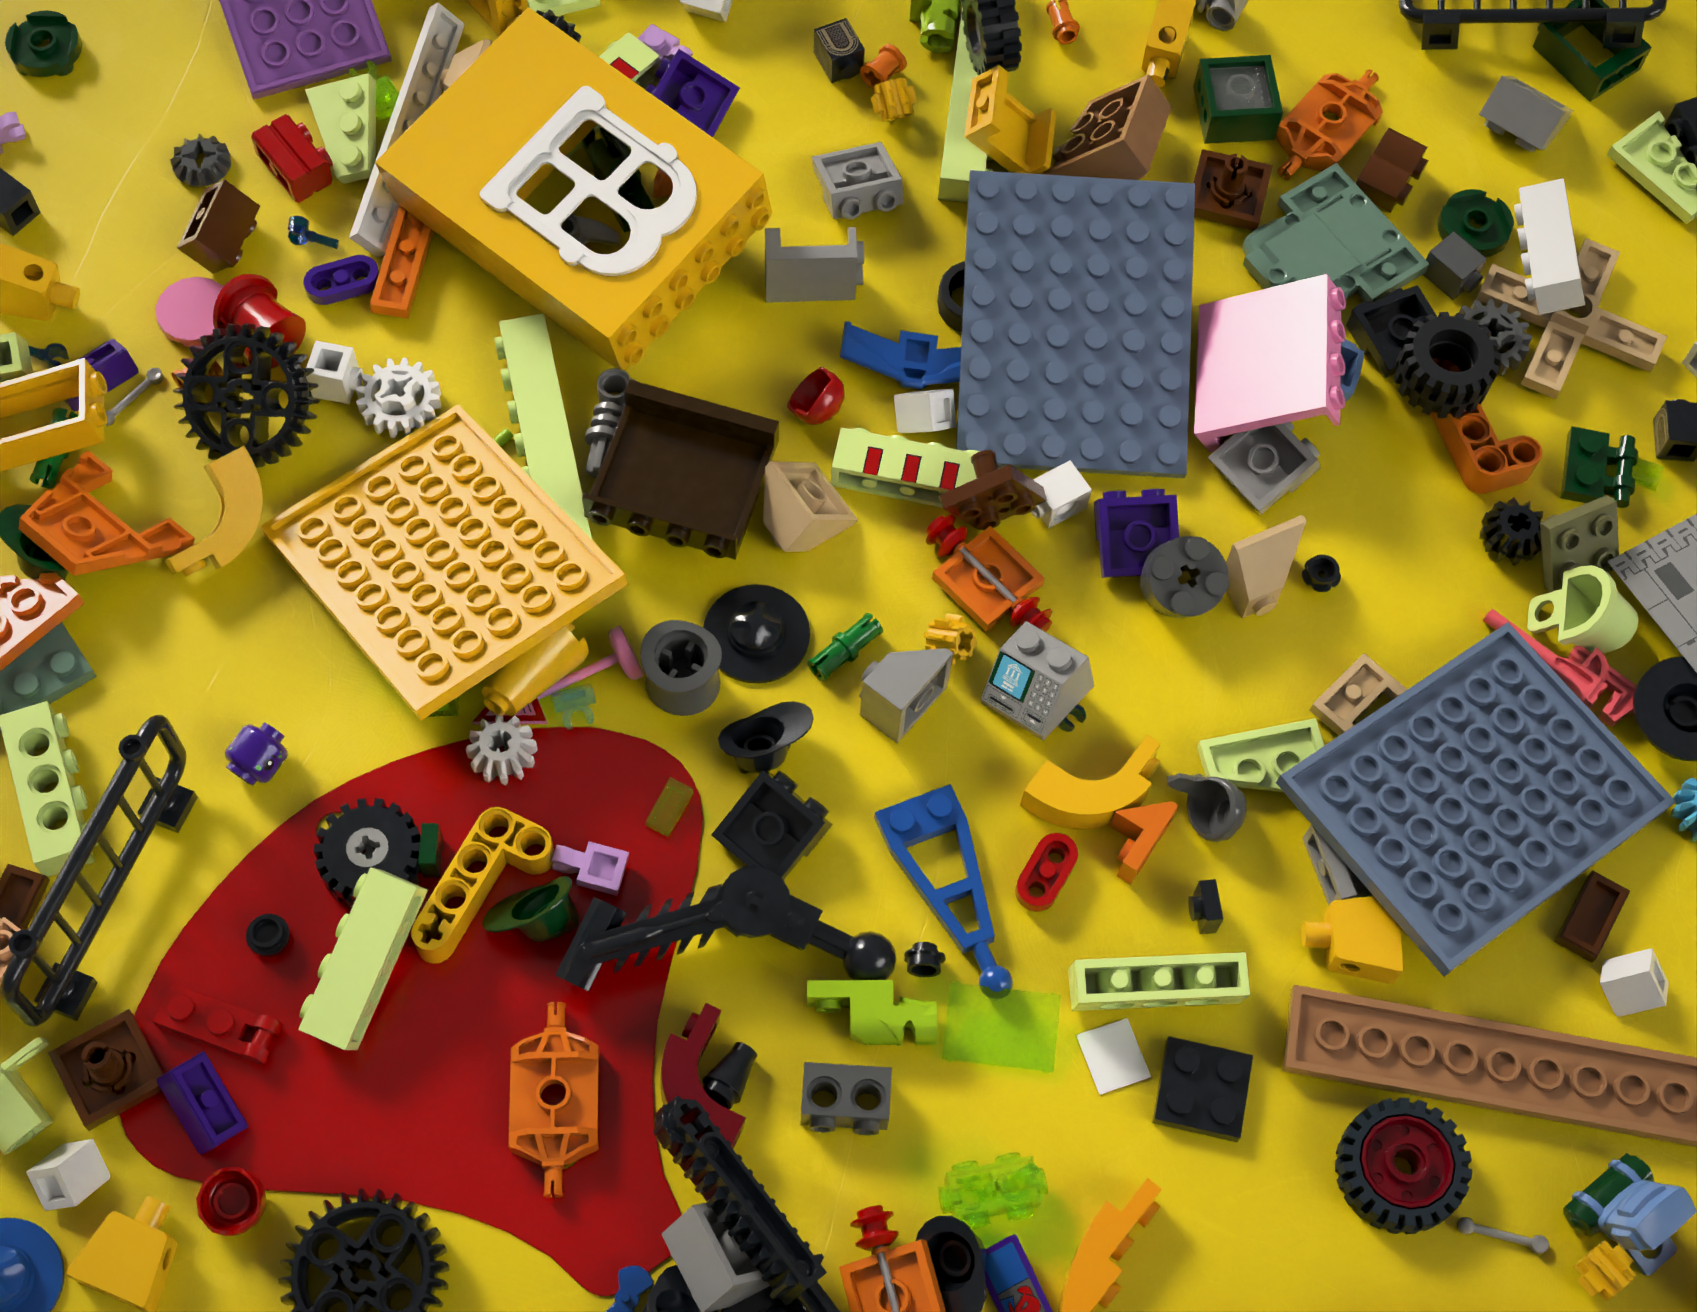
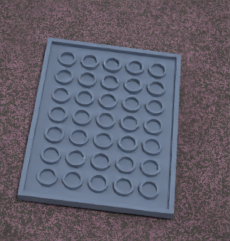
(1077, 323)
(1474, 796)

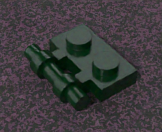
(1586, 464)

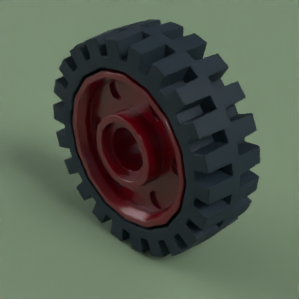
(1428, 1145)

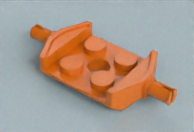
(1319, 142)
(558, 1132)

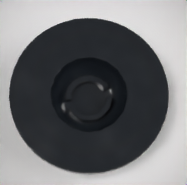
(759, 633)
(1668, 708)

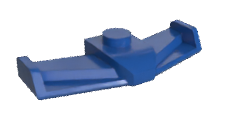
(912, 361)

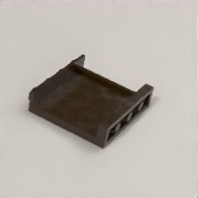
(683, 470)

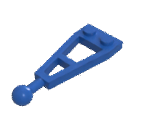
(927, 818)

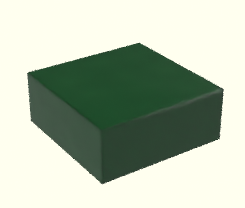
(430, 850)

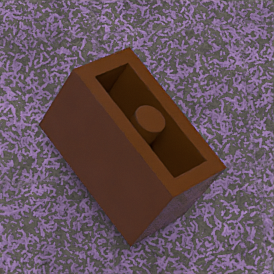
(219, 227)

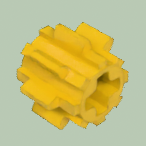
(893, 99)
(953, 635)
(1605, 1270)

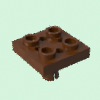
(1230, 184)
(993, 494)
(102, 1056)

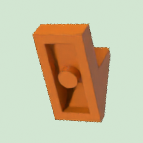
(1144, 829)

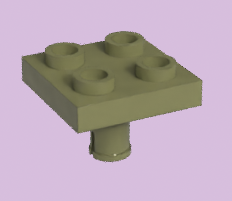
(1579, 539)

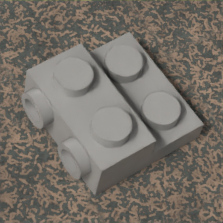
(858, 181)
(1266, 463)

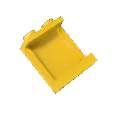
(1006, 127)

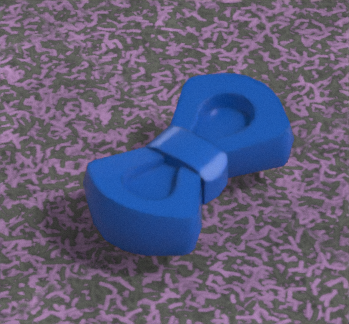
(632, 1283)

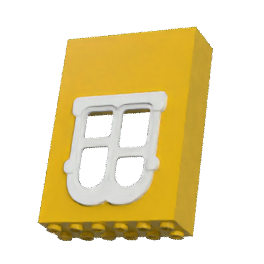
(514, 123)

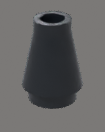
(729, 1077)

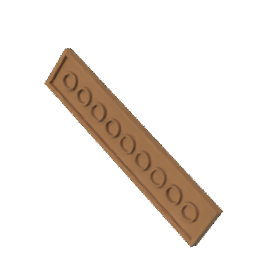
(1492, 1065)

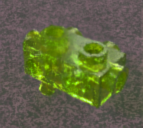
(1004, 1187)

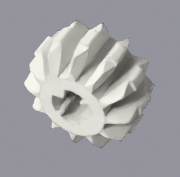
(501, 763)

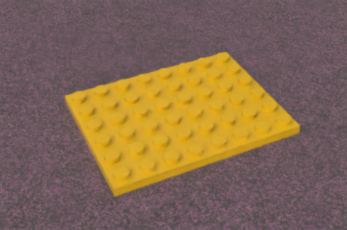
(442, 560)

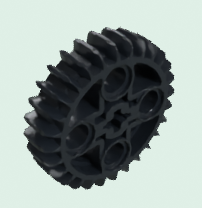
(264, 391)
(385, 1217)

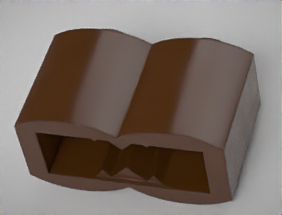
(1391, 169)

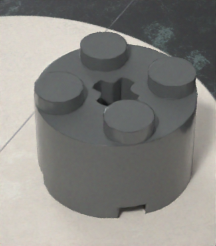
(1204, 587)

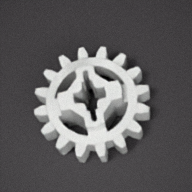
(398, 397)

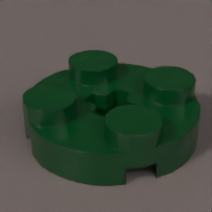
(49, 60)
(1473, 204)

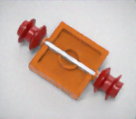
(987, 576)
(890, 1278)

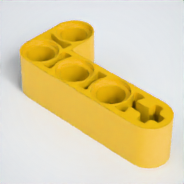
(476, 886)

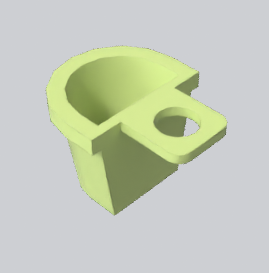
(1586, 611)
(20, 1110)

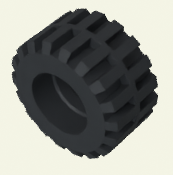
(1454, 341)

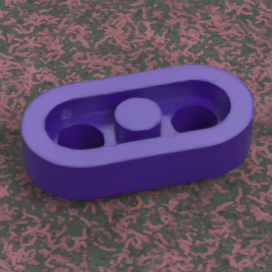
(341, 279)

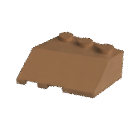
(1115, 134)

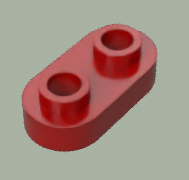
(1046, 874)

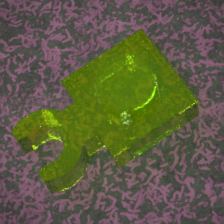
(385, 92)

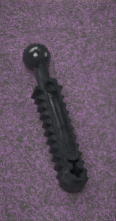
(742, 1205)

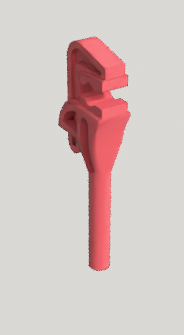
(1583, 673)

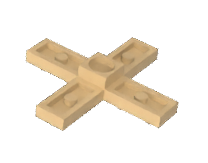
(1564, 332)

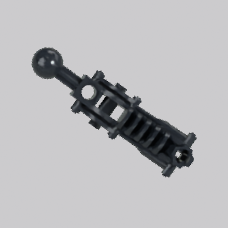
(747, 904)

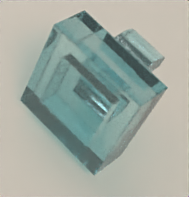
(574, 700)

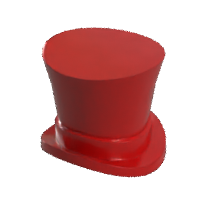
(253, 301)

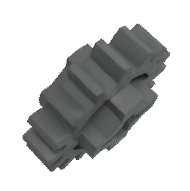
(1504, 328)

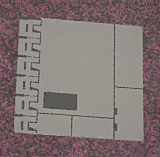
(1665, 582)

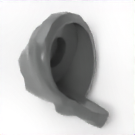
(1213, 805)

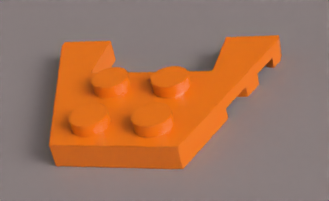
(87, 534)

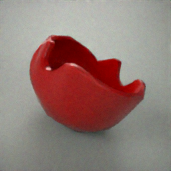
(817, 397)
(231, 1201)

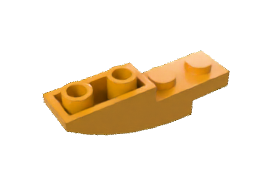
(1091, 1272)

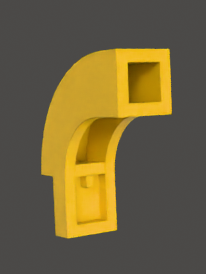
(240, 514)
(1091, 803)

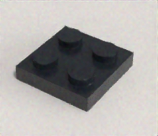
(1202, 1089)

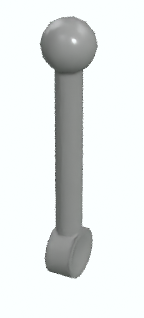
(154, 376)
(1537, 1244)

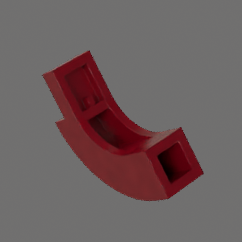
(680, 1071)

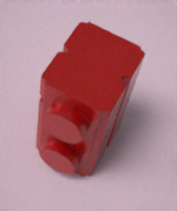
(292, 157)

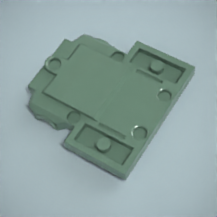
(1332, 232)

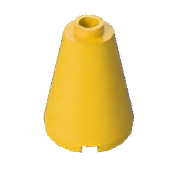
(534, 672)

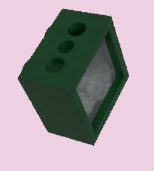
(1237, 99)

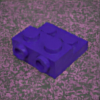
(694, 91)
(1133, 528)

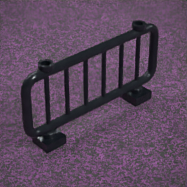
(1621, 30)
(165, 805)

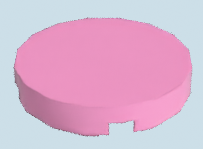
(187, 310)

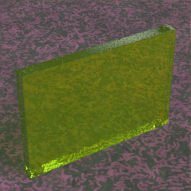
(1001, 1027)

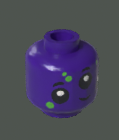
(256, 753)

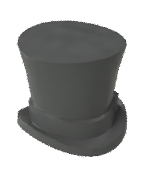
(681, 667)

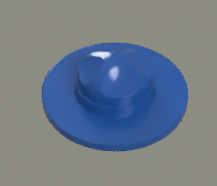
(28, 1267)

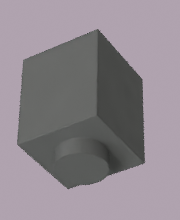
(1454, 266)

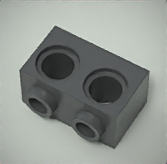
(846, 1084)

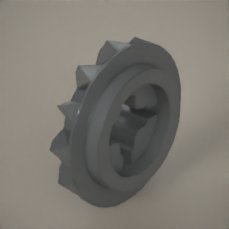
(214, 165)

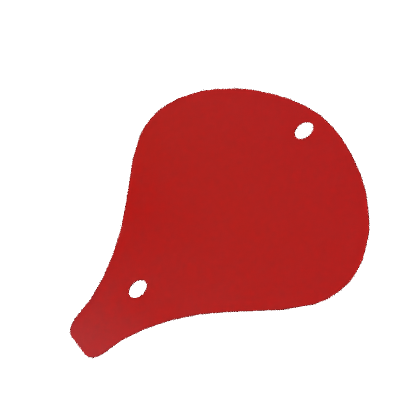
(431, 1081)

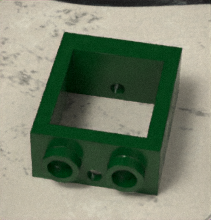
(1585, 77)

